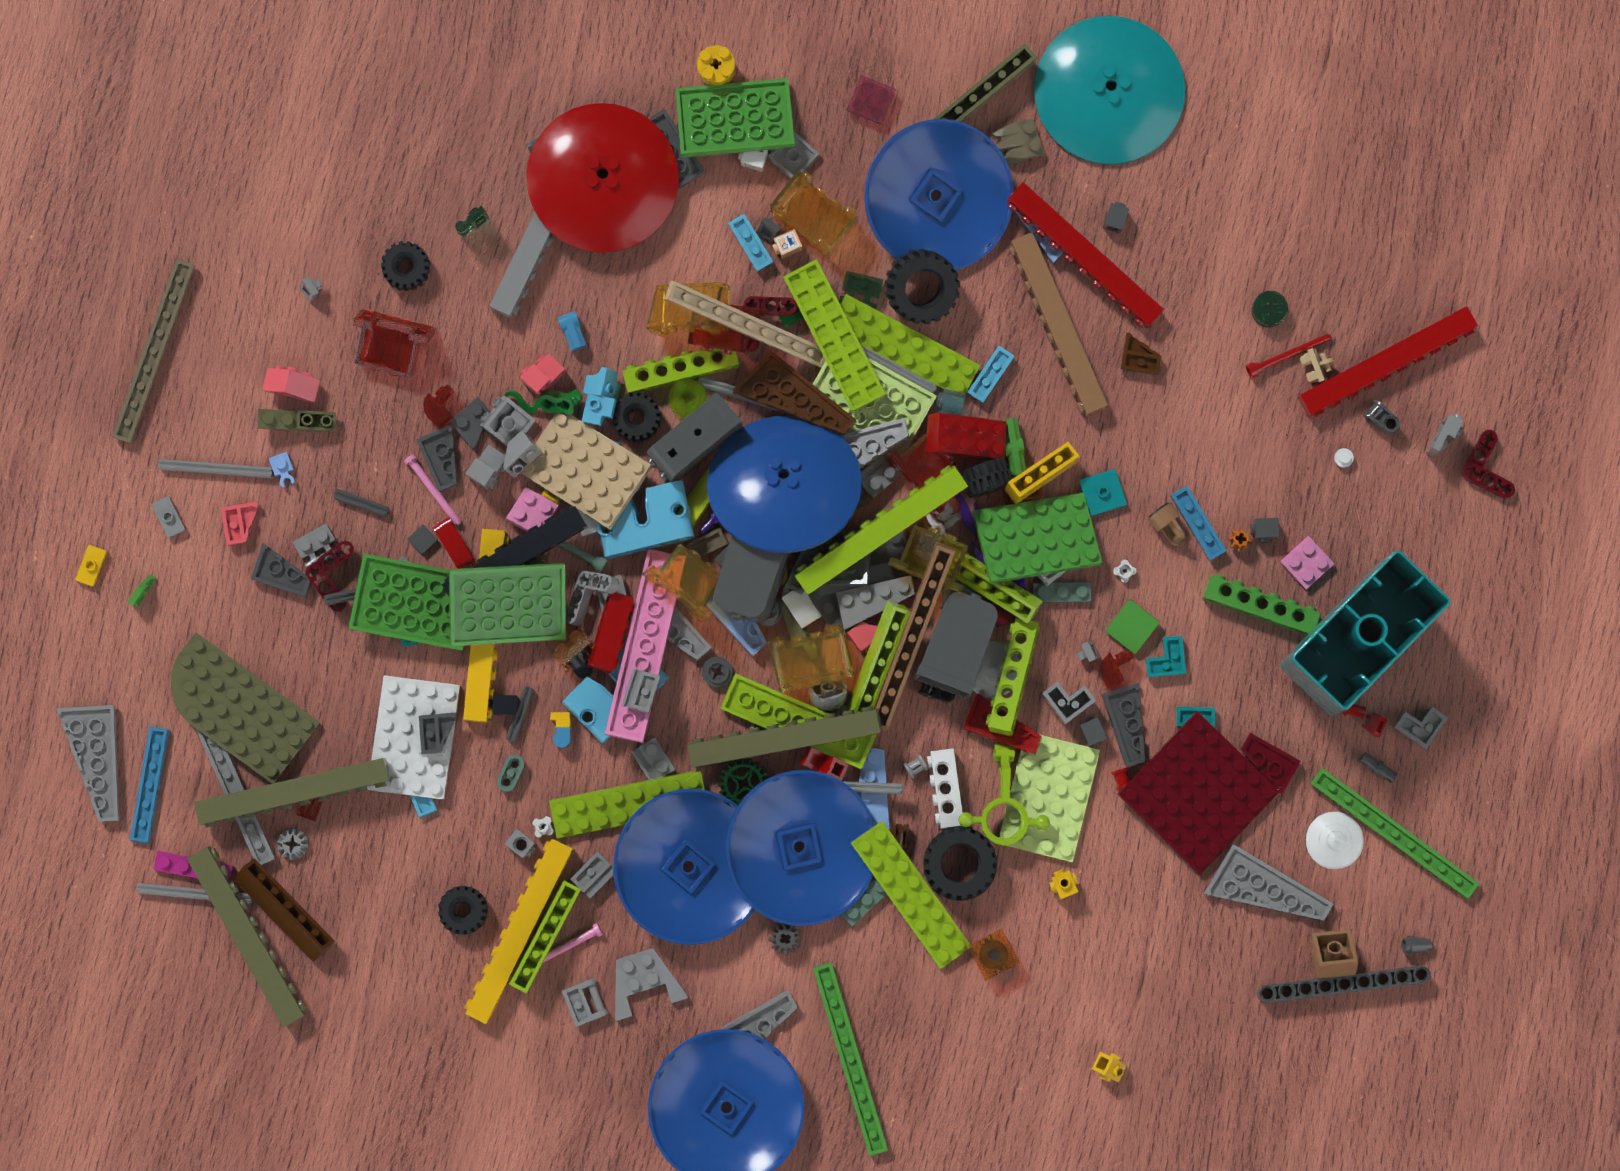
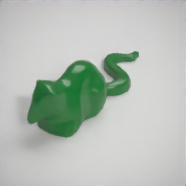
(550, 401)

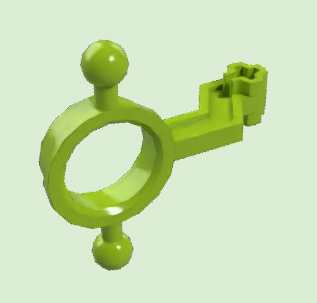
(1004, 755)

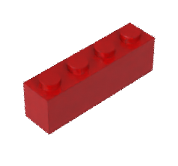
(610, 632)

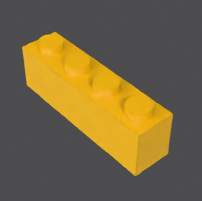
(1042, 472)

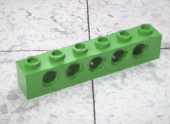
(1213, 594)

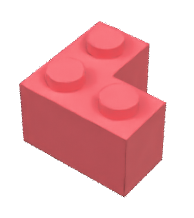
(543, 375)
(290, 383)

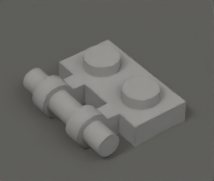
(315, 541)

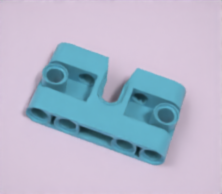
(662, 523)
(596, 699)

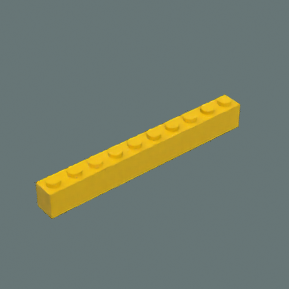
(482, 656)
(519, 931)

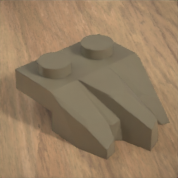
(1019, 141)

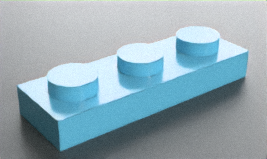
(750, 243)
(990, 374)

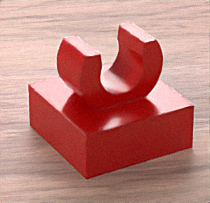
(1376, 724)

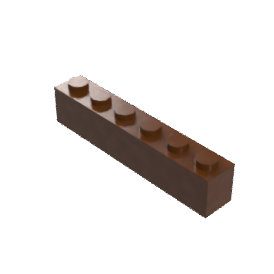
(284, 910)

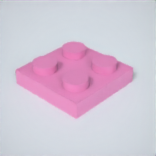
(531, 510)
(1306, 562)

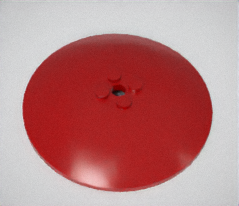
(609, 211)

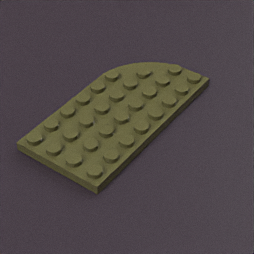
(238, 709)

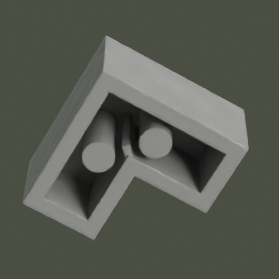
(487, 468)
(1067, 707)

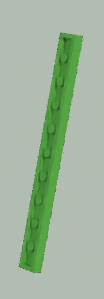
(1394, 833)
(850, 1059)

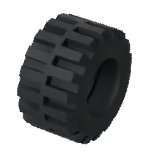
(986, 477)

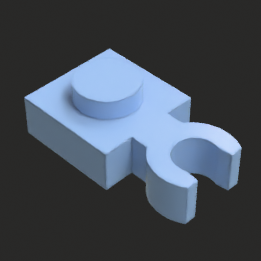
(282, 466)

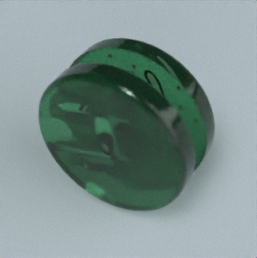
(1269, 309)

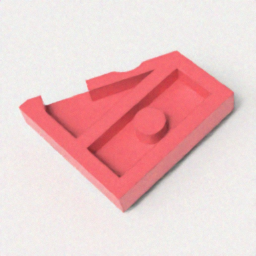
(238, 522)

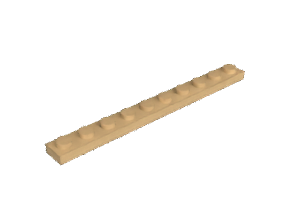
(744, 323)

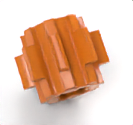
(1244, 536)

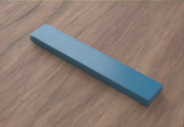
(149, 785)

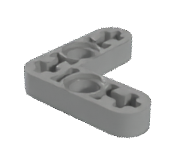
(577, 610)

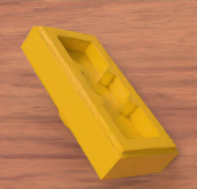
(91, 565)

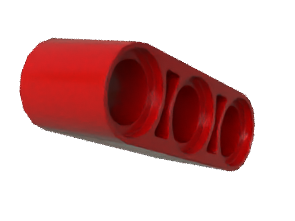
(453, 543)

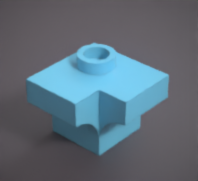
(603, 384)
(597, 409)

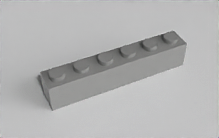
(522, 269)

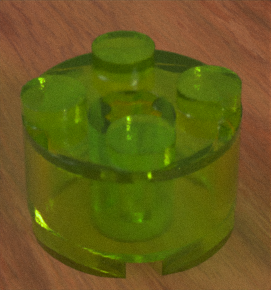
(682, 390)

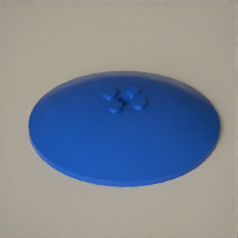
(971, 185)
(791, 511)
(651, 874)
(806, 884)
(720, 1069)

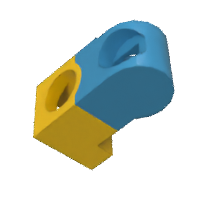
(563, 728)

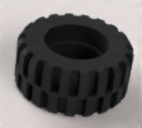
(944, 297)
(986, 863)

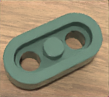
(511, 773)

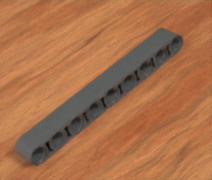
(1353, 985)

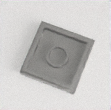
(794, 159)

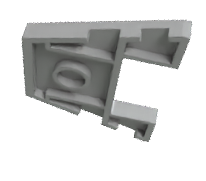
(640, 973)

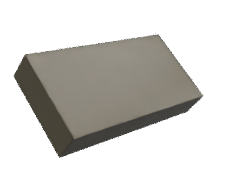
(708, 543)

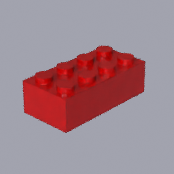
(965, 436)

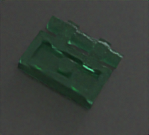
(475, 220)
(862, 285)

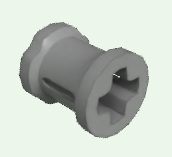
(915, 766)

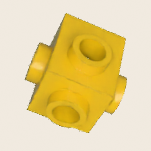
(1070, 887)
(1109, 1067)

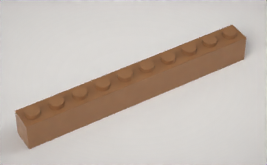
(1059, 325)
(914, 632)

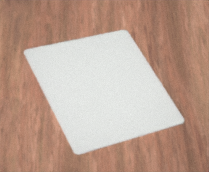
(801, 608)

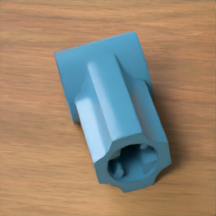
(571, 327)

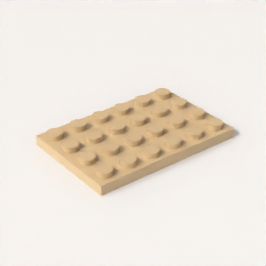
(586, 469)

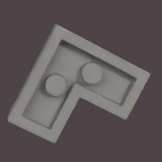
(1424, 731)

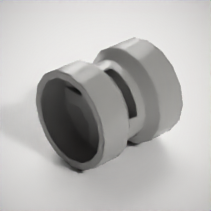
(948, 516)

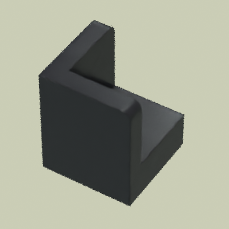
(505, 704)

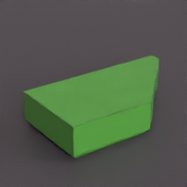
(142, 591)

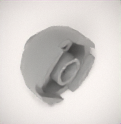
(829, 695)

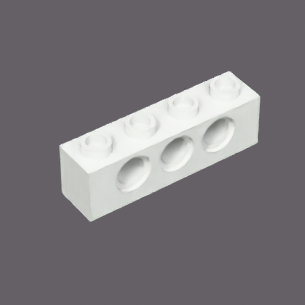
(946, 758)

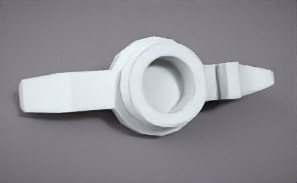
(936, 525)

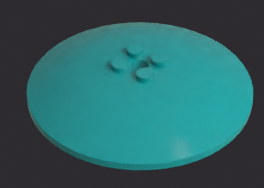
(1105, 123)

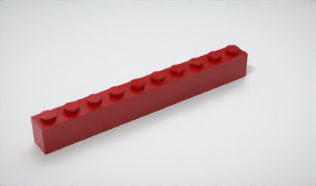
(1084, 255)
(1388, 361)

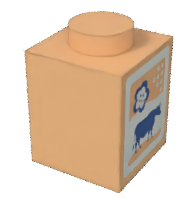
(787, 244)

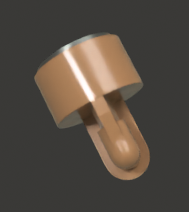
(1165, 521)

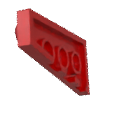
(1022, 738)

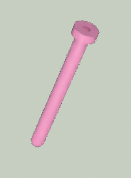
(411, 460)
(573, 942)

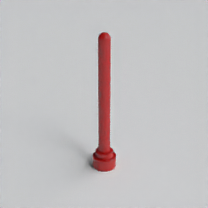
(1254, 369)

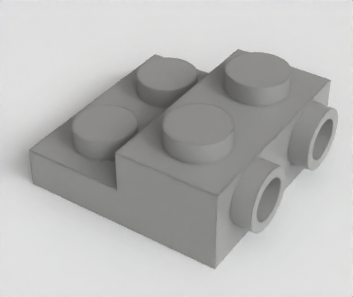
(506, 420)
(1448, 430)

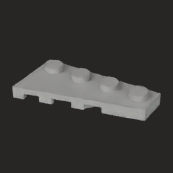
(866, 601)

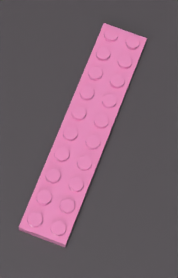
(642, 650)

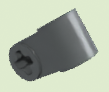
(1381, 417)

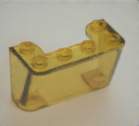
(669, 318)

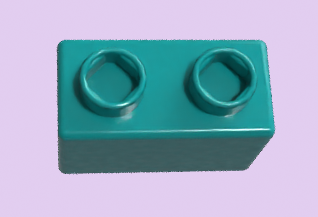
(1365, 633)

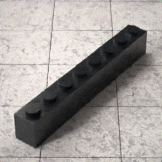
(535, 543)

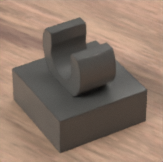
(768, 229)

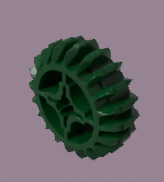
(729, 774)

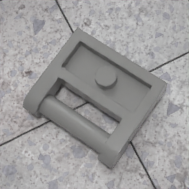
(578, 1003)

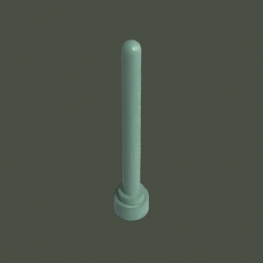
(598, 563)

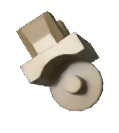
(1318, 374)

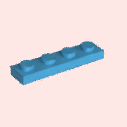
(1198, 523)

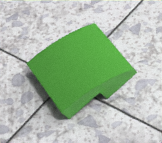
(1132, 626)

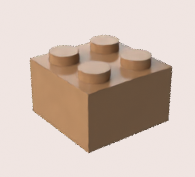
(1333, 954)

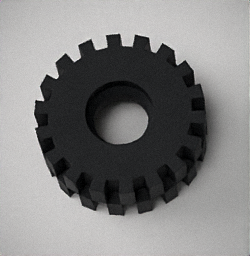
(402, 252)
(626, 407)
(448, 906)

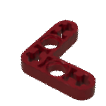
(762, 303)
(1479, 466)
(324, 570)

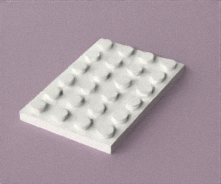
(399, 736)

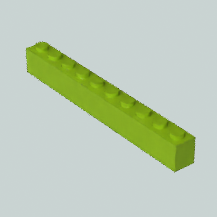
(881, 529)

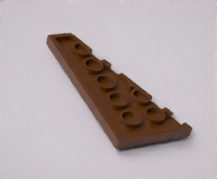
(786, 390)

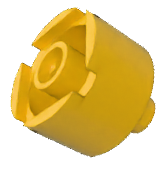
(716, 55)

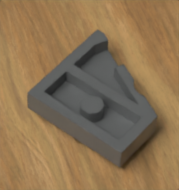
(468, 422)
(435, 731)

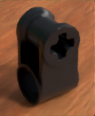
(934, 693)

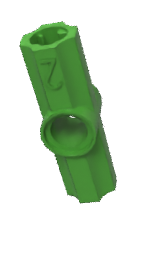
(1014, 448)

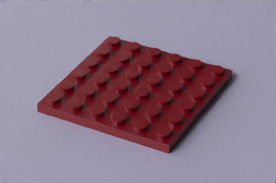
(1198, 793)

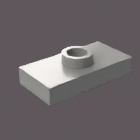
(168, 517)

